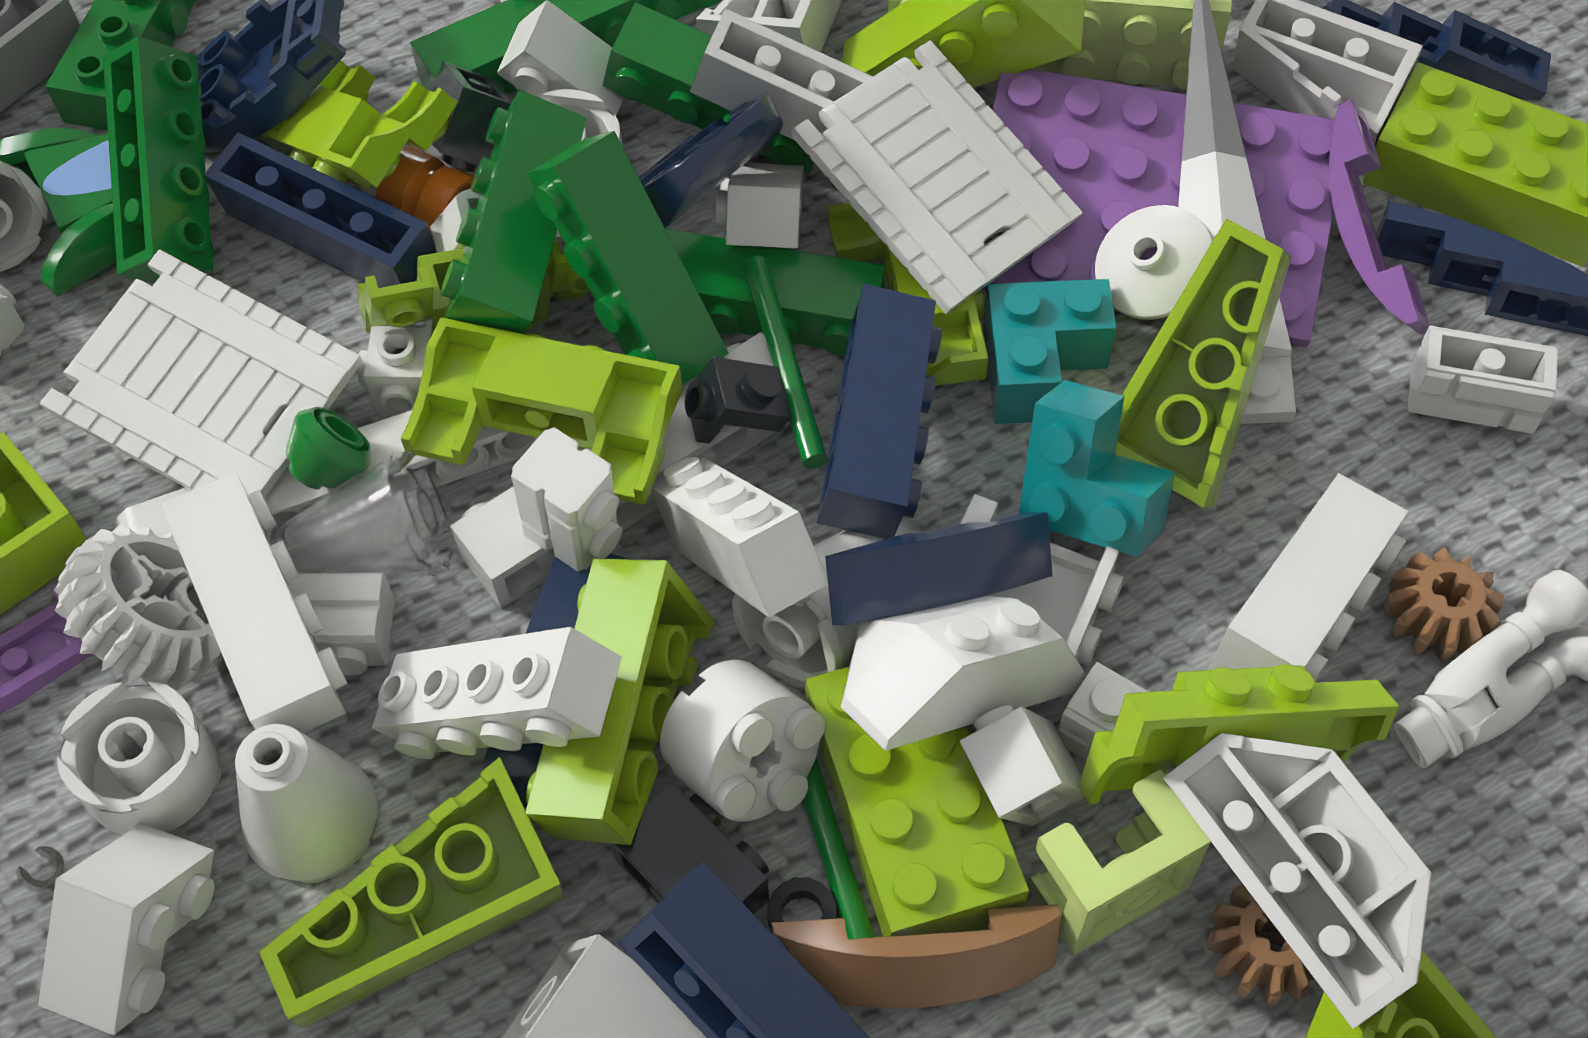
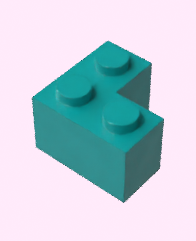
(1038, 333)
(1082, 481)

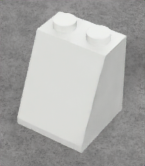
(598, 994)

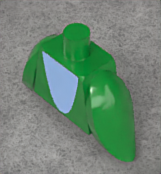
(77, 189)

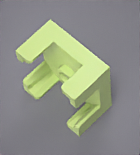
(1157, 864)

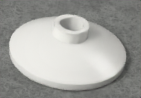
(1153, 285)

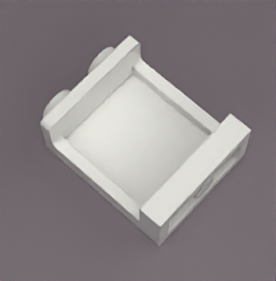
(1073, 593)

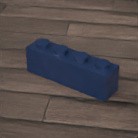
(318, 213)
(878, 414)
(730, 968)

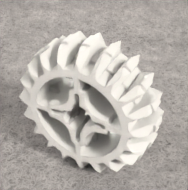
(137, 607)

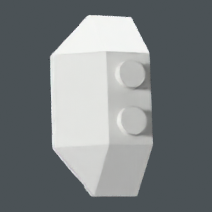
(952, 666)
(1315, 862)

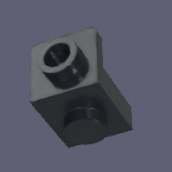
(736, 396)

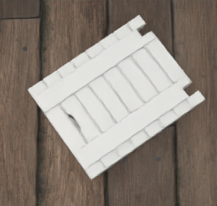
(937, 176)
(199, 378)

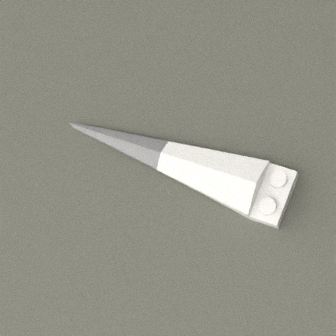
(1218, 187)

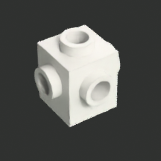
(394, 366)

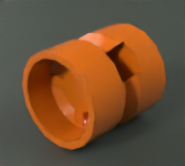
(422, 185)

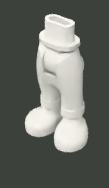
(1473, 695)

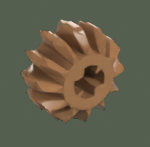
(1442, 603)
(1252, 955)

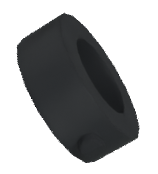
(800, 888)

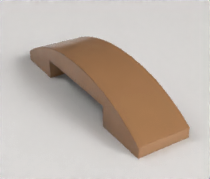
(926, 967)

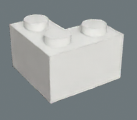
(114, 925)

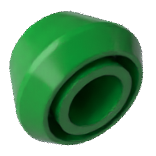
(326, 449)

